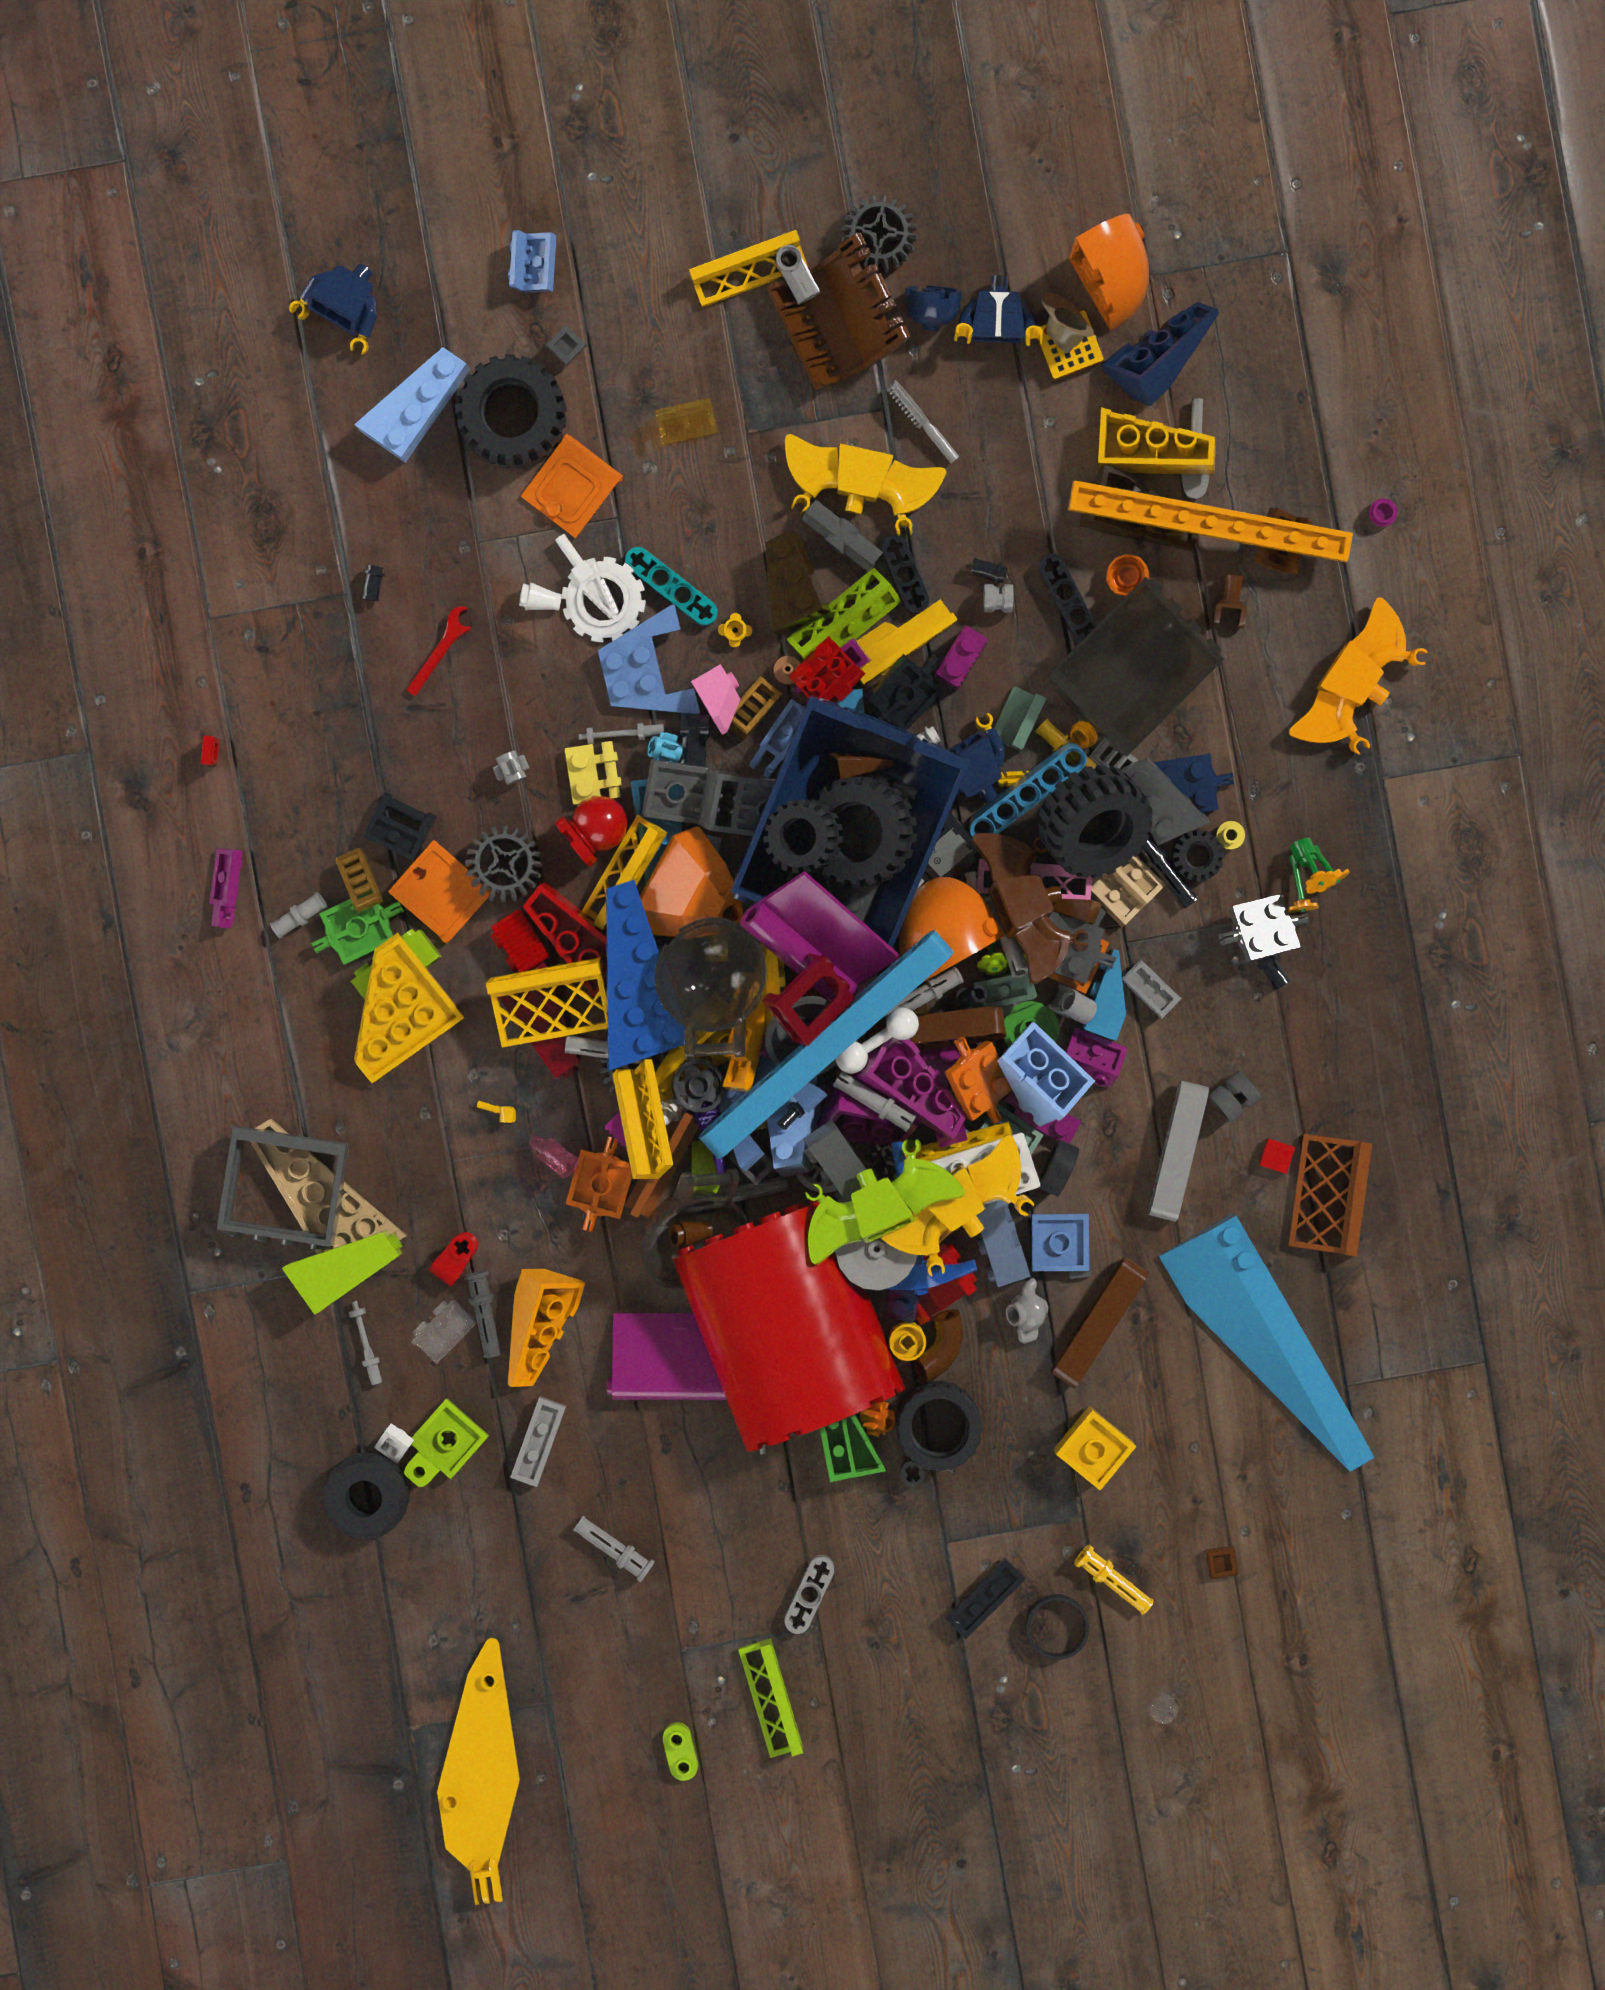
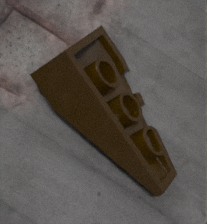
(1124, 480)

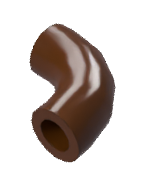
(944, 1347)

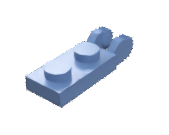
(779, 737)

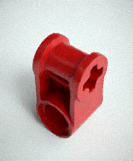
(452, 1261)

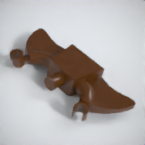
(1025, 903)

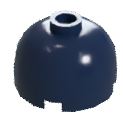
(932, 305)

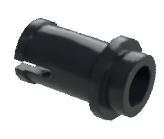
(988, 570)
(372, 582)

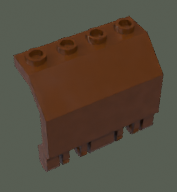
(844, 324)

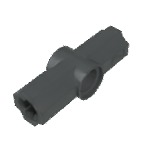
(842, 536)

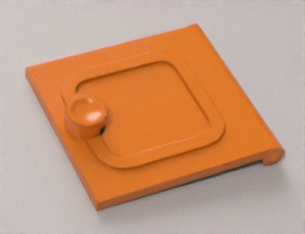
(573, 480)
(444, 895)

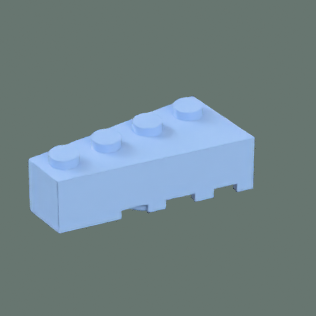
(412, 407)

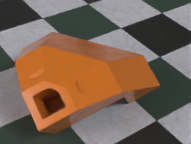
(689, 885)

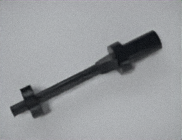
(795, 1109)

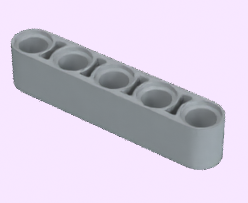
(1178, 1151)

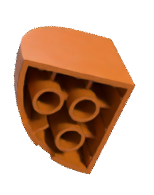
(1113, 267)
(955, 914)

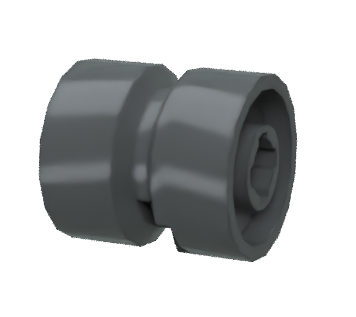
(1230, 1106)

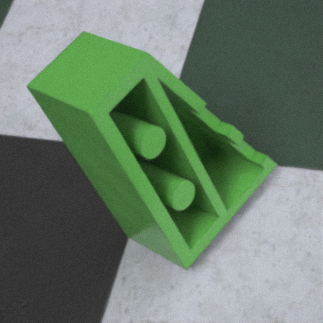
(849, 1450)

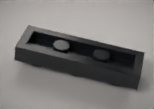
(985, 1598)

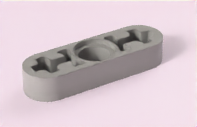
(824, 1578)

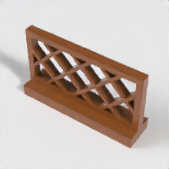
(649, 1191)
(1355, 1197)

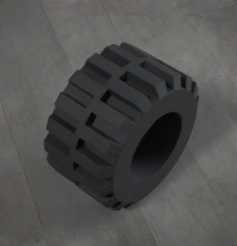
(780, 836)

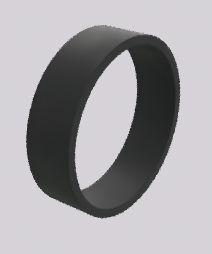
(1064, 1655)

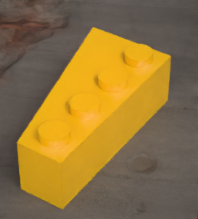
(1153, 447)

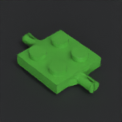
(353, 932)

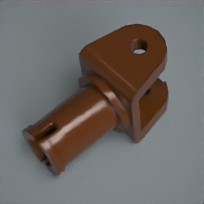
(1231, 599)

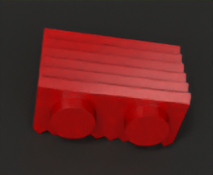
(520, 942)

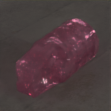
(555, 1156)

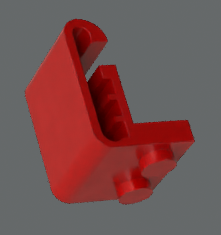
(944, 1295)

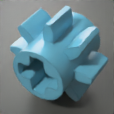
(665, 747)

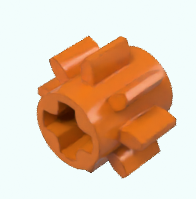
(878, 1419)

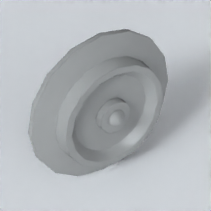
(874, 1264)

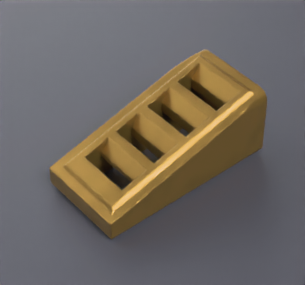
(774, 694)
(352, 864)

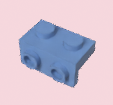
(532, 262)

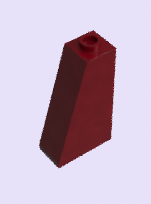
(550, 1050)

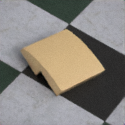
(1126, 890)

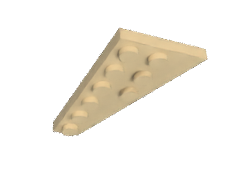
(308, 1191)

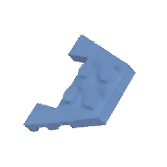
(634, 671)
(747, 1151)

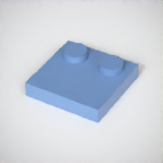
(1060, 1242)

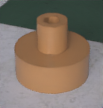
(779, 669)

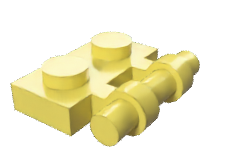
(584, 774)

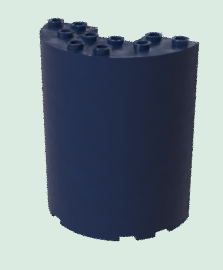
(806, 770)

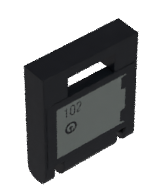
(953, 851)

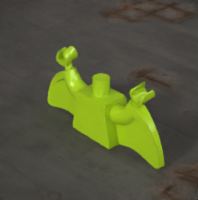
(879, 1205)

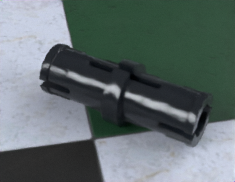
(964, 998)

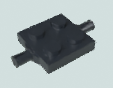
(905, 691)

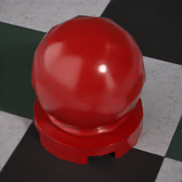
(596, 826)

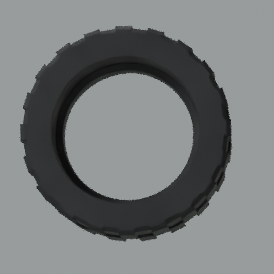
(945, 1459)

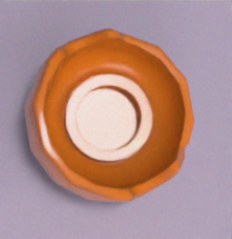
(1126, 573)

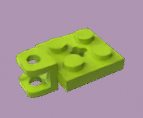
(436, 1456)

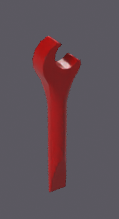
(452, 633)

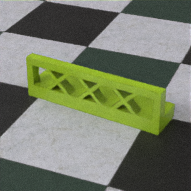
(852, 621)
(781, 1698)

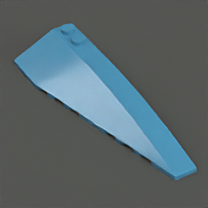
(1243, 1306)

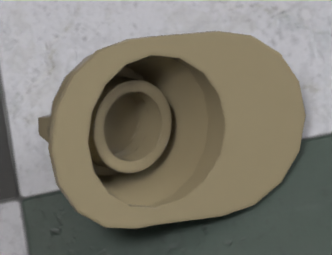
(1065, 322)

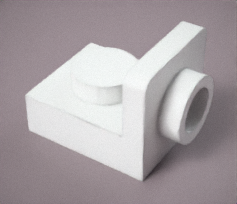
(394, 1443)

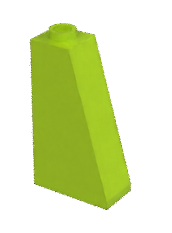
(338, 1270)

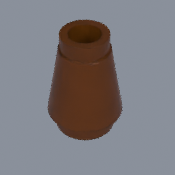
(689, 1232)

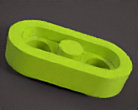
(680, 1752)

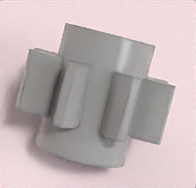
(511, 767)

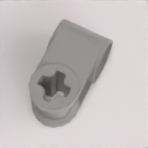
(1073, 1004)

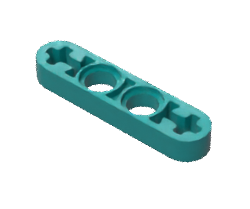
(673, 584)

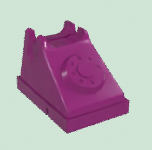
(858, 1121)

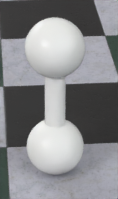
(900, 1024)

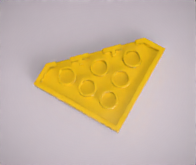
(400, 1010)

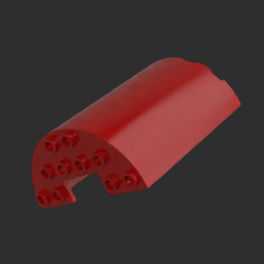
(785, 1334)

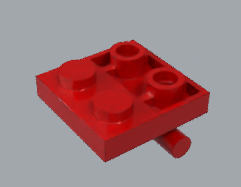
(827, 673)

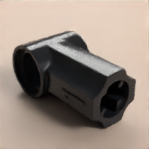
(694, 733)

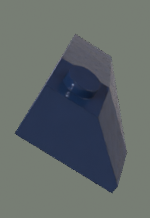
(1155, 362)

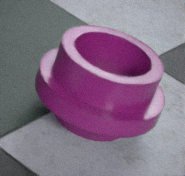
(1383, 512)

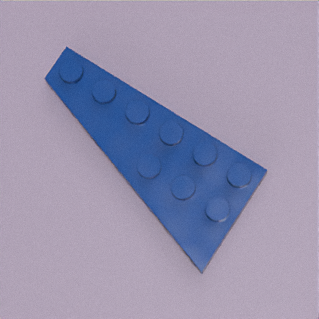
(635, 1014)

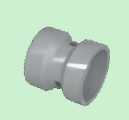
(998, 598)

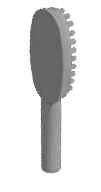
(922, 420)
(1195, 484)

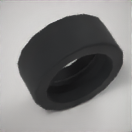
(1058, 1167)

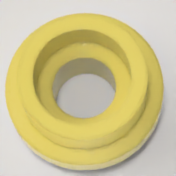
(1237, 828)

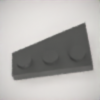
(1171, 809)

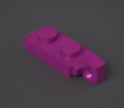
(225, 886)
(1056, 1129)

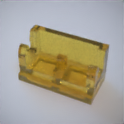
(686, 421)

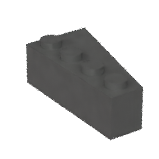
(836, 1158)

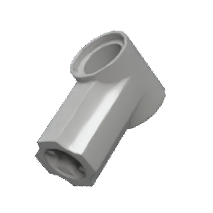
(797, 276)

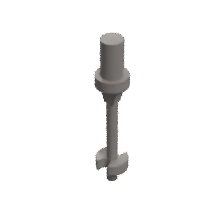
(642, 732)
(370, 1361)

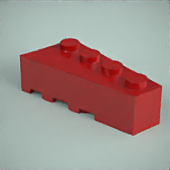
(568, 929)

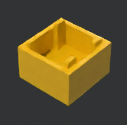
(1094, 1448)

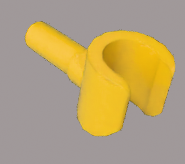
(507, 1113)

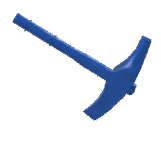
(919, 1278)

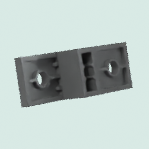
(709, 797)

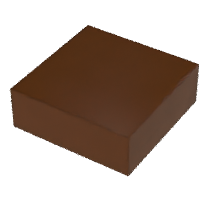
(1221, 1562)

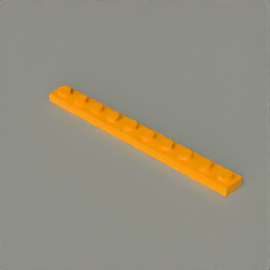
(1210, 521)

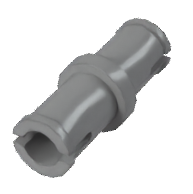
(298, 915)

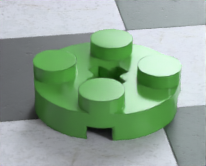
(1032, 1012)

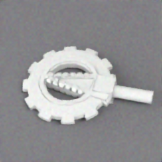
(589, 579)

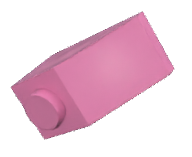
(718, 695)

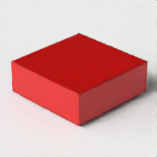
(210, 751)
(1276, 1156)

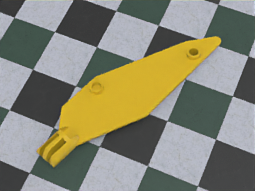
(480, 1776)

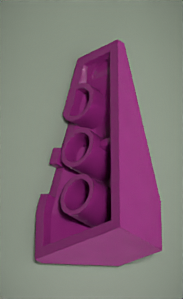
(901, 1074)

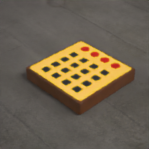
(1080, 358)

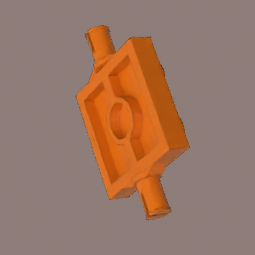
(978, 1080)
(600, 1184)

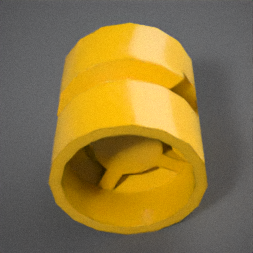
(907, 1340)

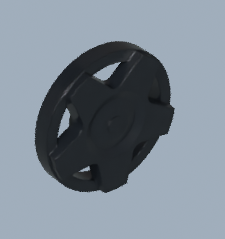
(697, 1086)

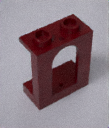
(782, 1004)

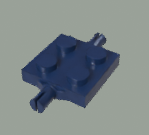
(1196, 779)

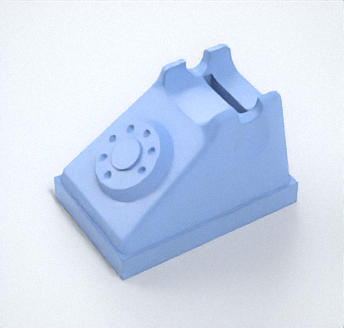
(1043, 1076)

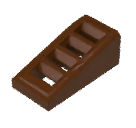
(855, 764)
(1078, 909)

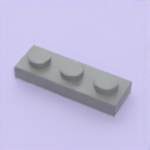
(538, 1441)

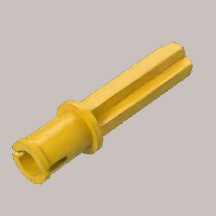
(1057, 740)

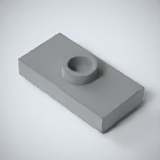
(1150, 989)

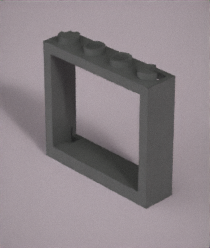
(264, 1232)

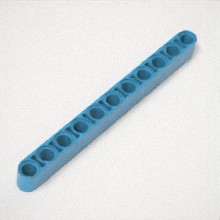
(842, 1032)

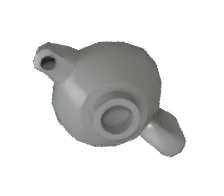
(1027, 1312)

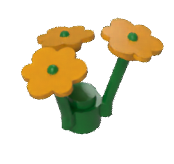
(1305, 854)

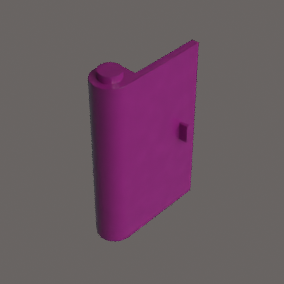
(808, 919)
(661, 1359)

